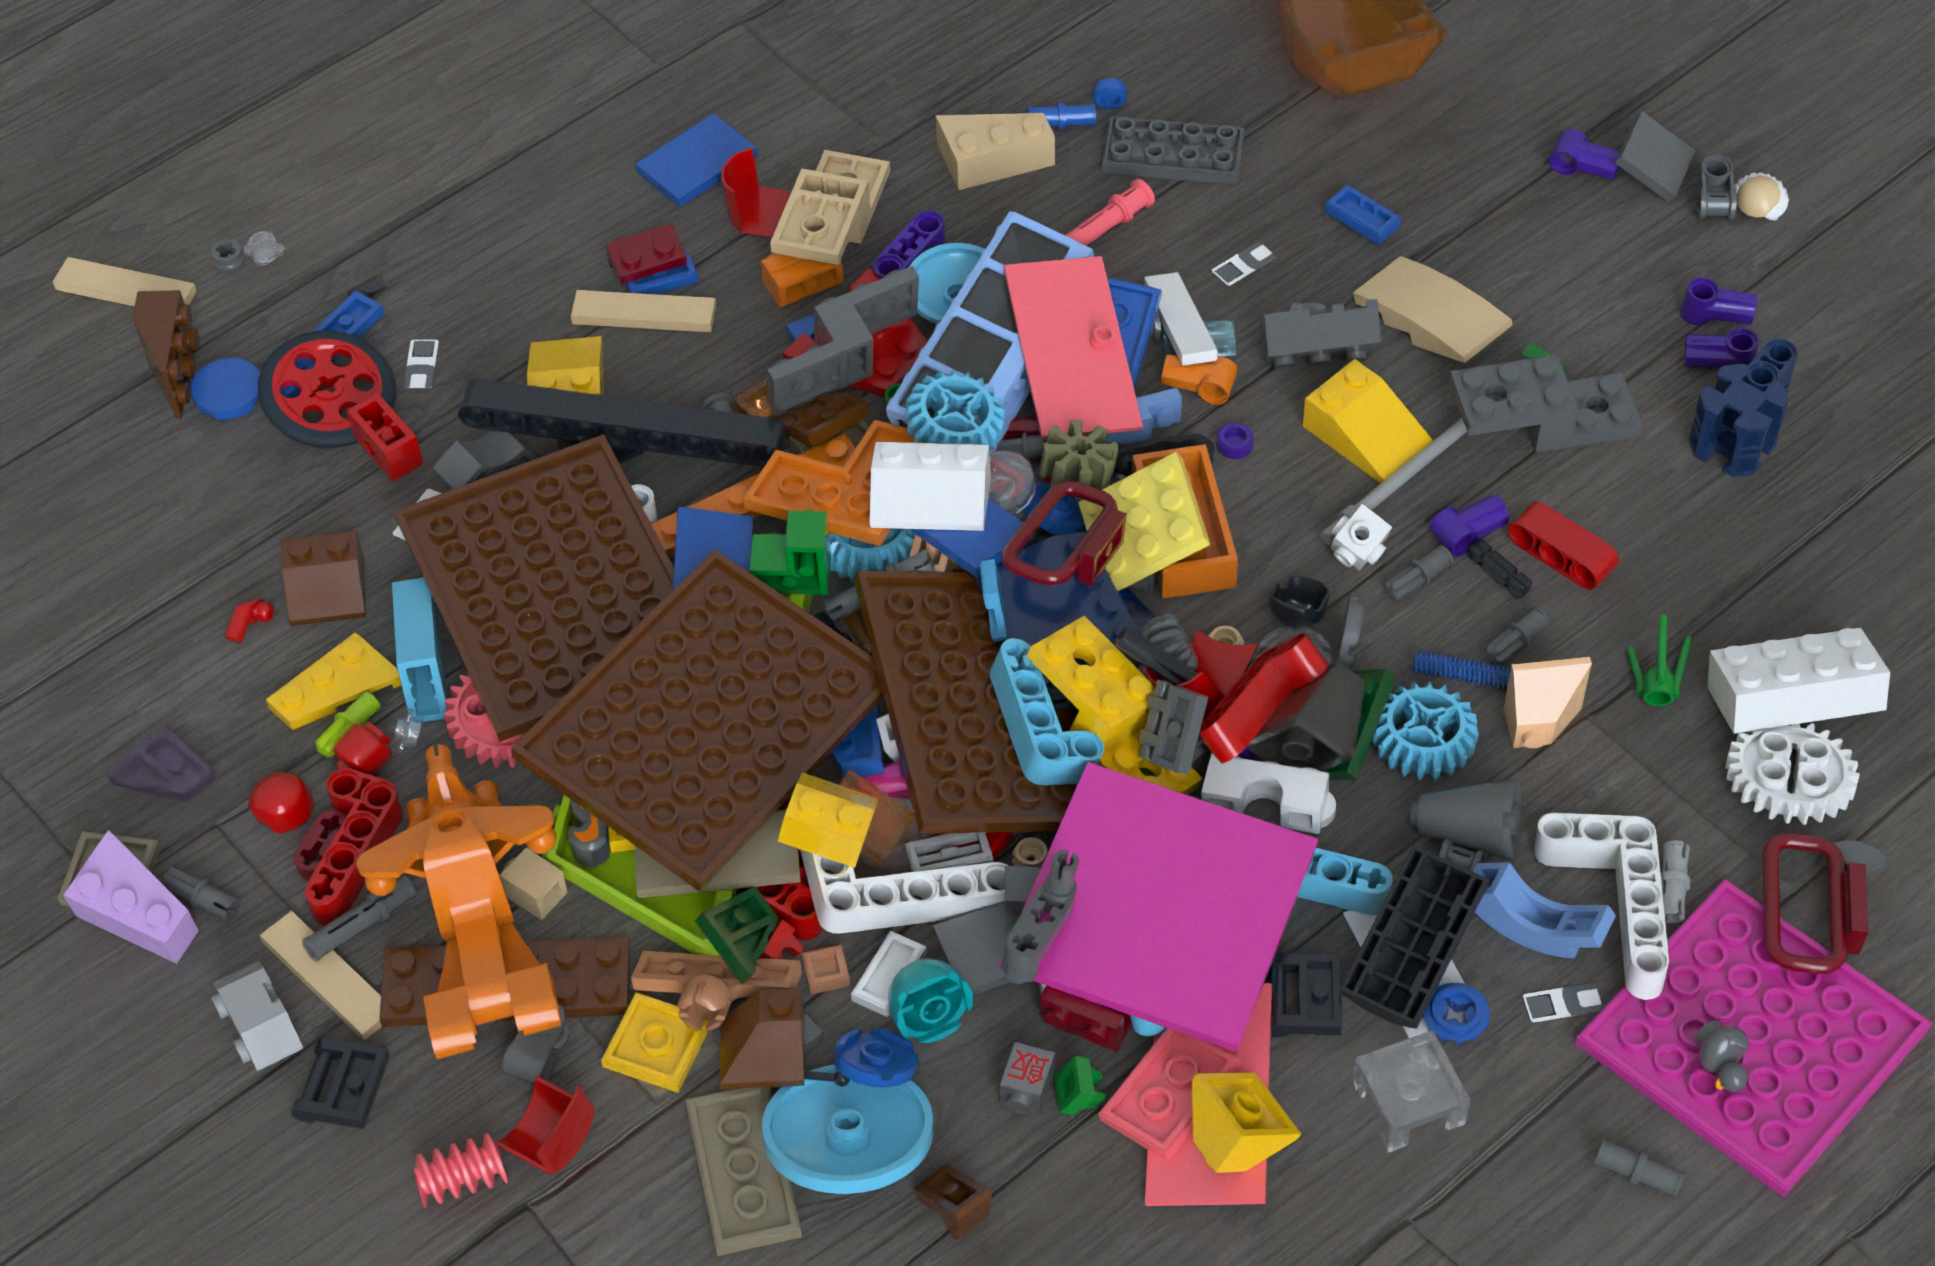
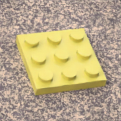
(1160, 520)

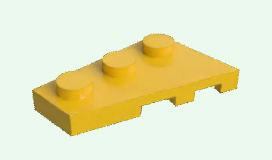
(332, 682)

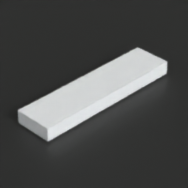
(1182, 320)

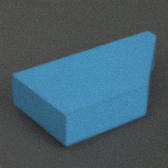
(994, 599)

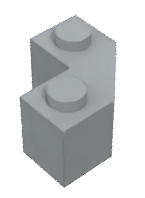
(257, 1015)

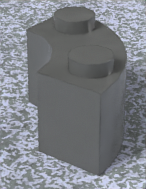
(483, 457)

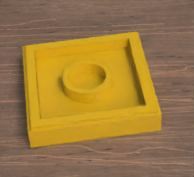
(654, 1044)

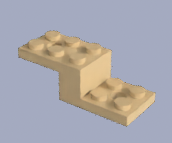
(830, 207)

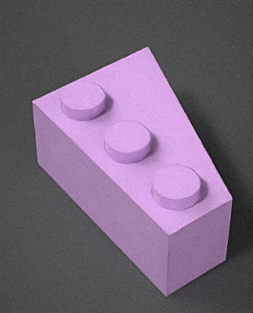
(130, 901)

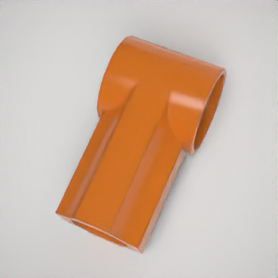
(1209, 379)

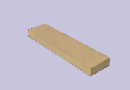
(114, 283)
(643, 311)
(328, 978)

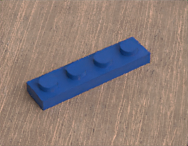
(352, 317)

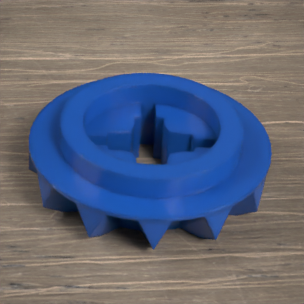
(1459, 998)

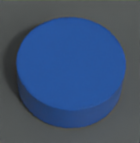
(1109, 93)

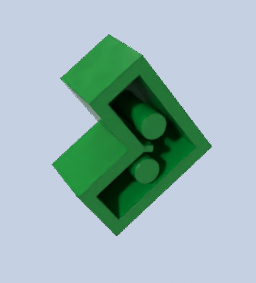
(795, 560)

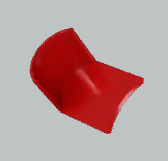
(750, 206)
(1217, 665)
(550, 1127)

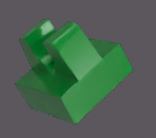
(1076, 1086)

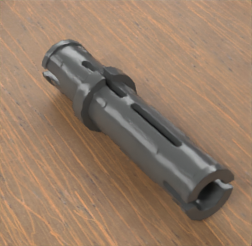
(849, 598)
(357, 919)

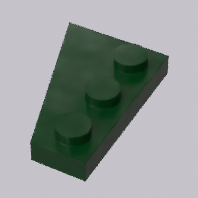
(1376, 692)

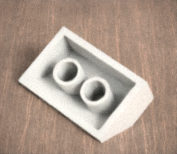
(929, 486)

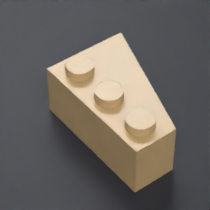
(994, 146)

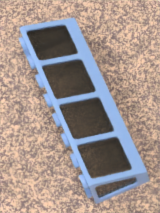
(980, 324)

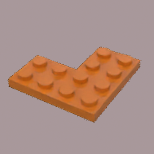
(807, 484)

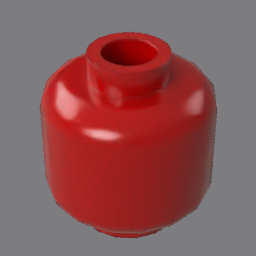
(363, 749)

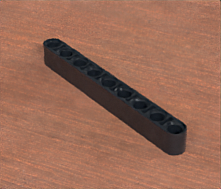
(622, 421)

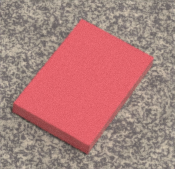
(1157, 1095)

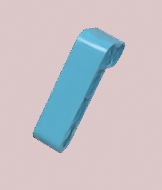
(1041, 746)
(1370, 880)

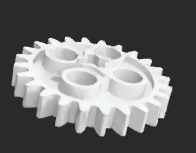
(1822, 772)

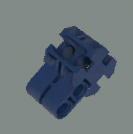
(1745, 409)

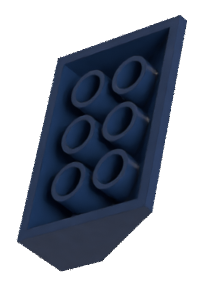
(1040, 610)

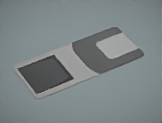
(1243, 263)
(420, 364)
(1563, 1002)

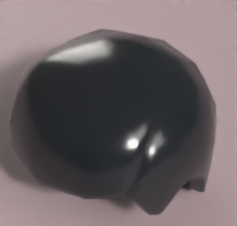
(1299, 602)

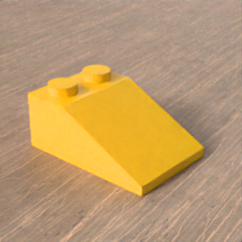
(567, 365)
(1364, 421)

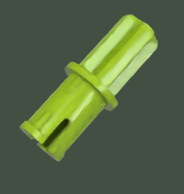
(358, 712)

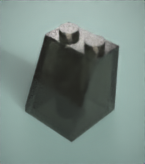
(1315, 723)

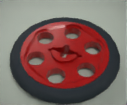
(321, 347)

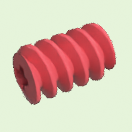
(458, 1169)

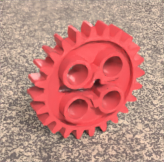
(472, 730)

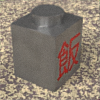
(1027, 1079)

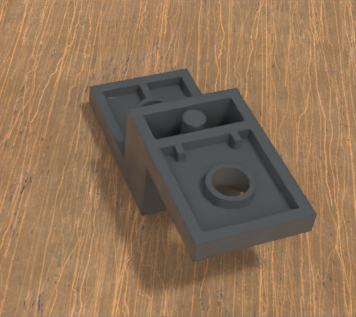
(843, 340)
(1545, 403)

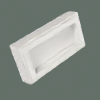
(888, 961)

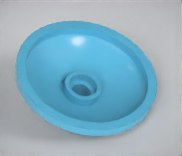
(942, 275)

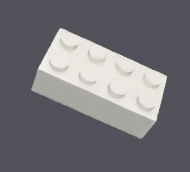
(1798, 680)

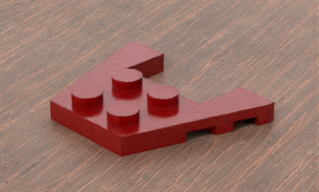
(893, 349)

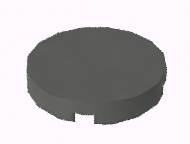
(1350, 630)

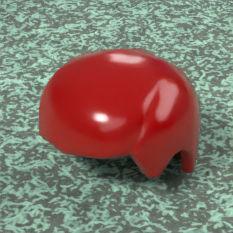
(281, 802)

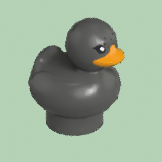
(1720, 1051)

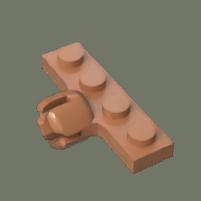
(708, 982)

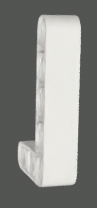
(1632, 850)
(896, 892)

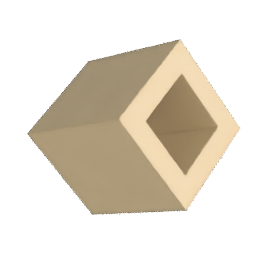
(533, 883)

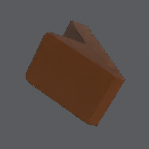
(956, 1198)

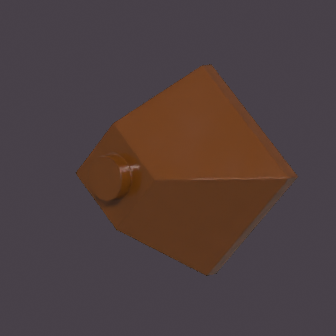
(764, 1041)

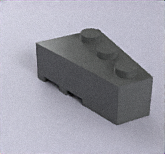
(1320, 334)

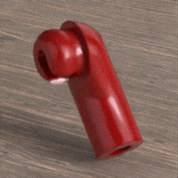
(246, 614)

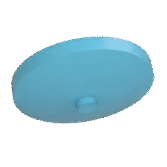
(846, 1135)

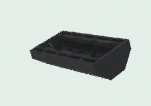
(1413, 938)

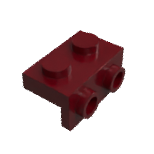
(646, 253)
(1084, 1019)

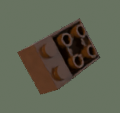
(168, 342)

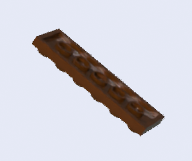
(587, 975)

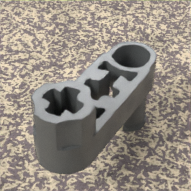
(1031, 941)

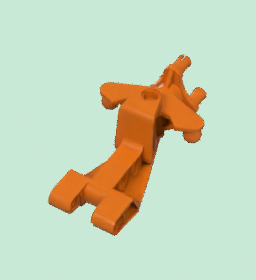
(455, 846)

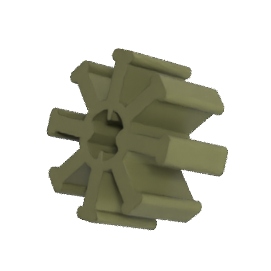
(1078, 457)

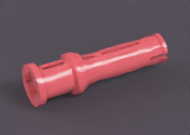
(1118, 210)

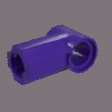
(1575, 153)
(1707, 302)
(1737, 347)
(1464, 527)

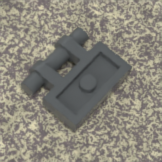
(1172, 726)

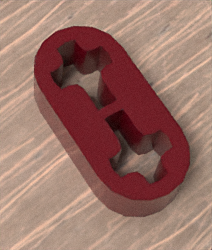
(317, 841)

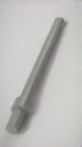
(1401, 476)

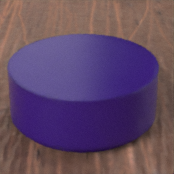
(1235, 440)

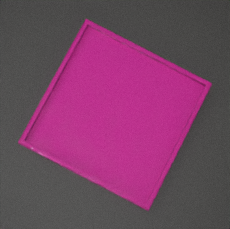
(1171, 905)

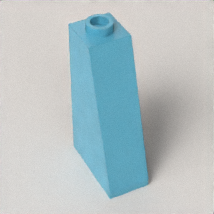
(419, 649)

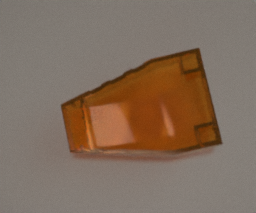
(1359, 43)

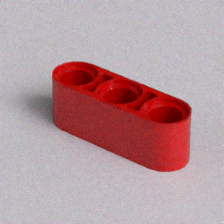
(1563, 545)

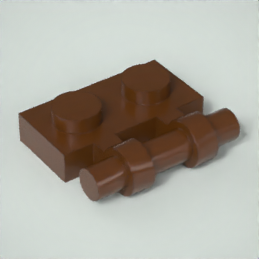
(825, 417)

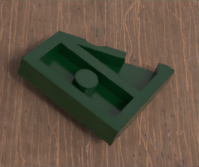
(739, 930)

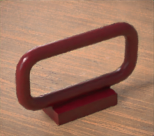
(1091, 552)
(1846, 904)

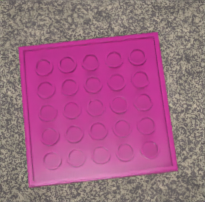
(1813, 1040)

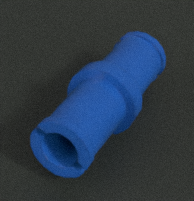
(1067, 115)

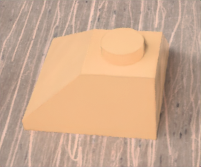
(1544, 699)

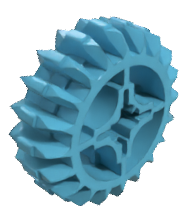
(955, 404)
(852, 555)
(1420, 742)

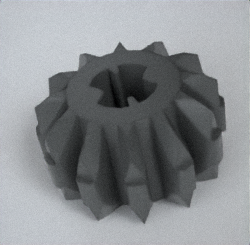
(1171, 637)

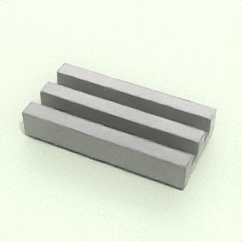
(948, 857)

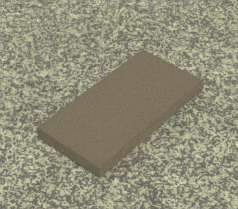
(758, 863)
(742, 1189)

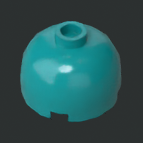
(928, 1000)

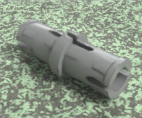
(1675, 880)

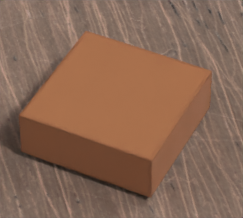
(826, 969)

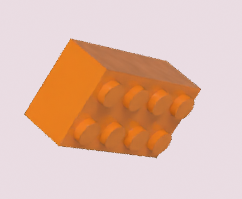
(1215, 565)

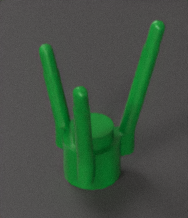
(1658, 684)

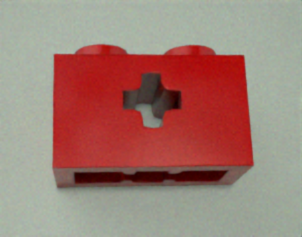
(385, 437)

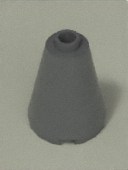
(1474, 817)

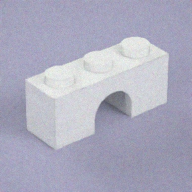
(1298, 791)

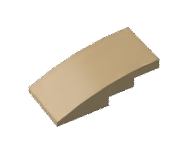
(1433, 309)

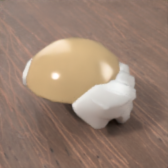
(1761, 196)

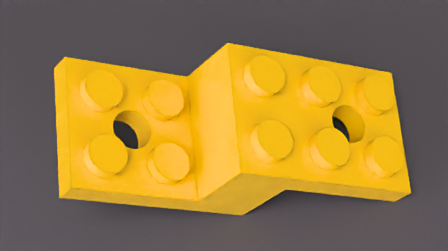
(1108, 696)

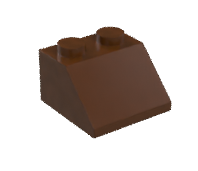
(323, 577)

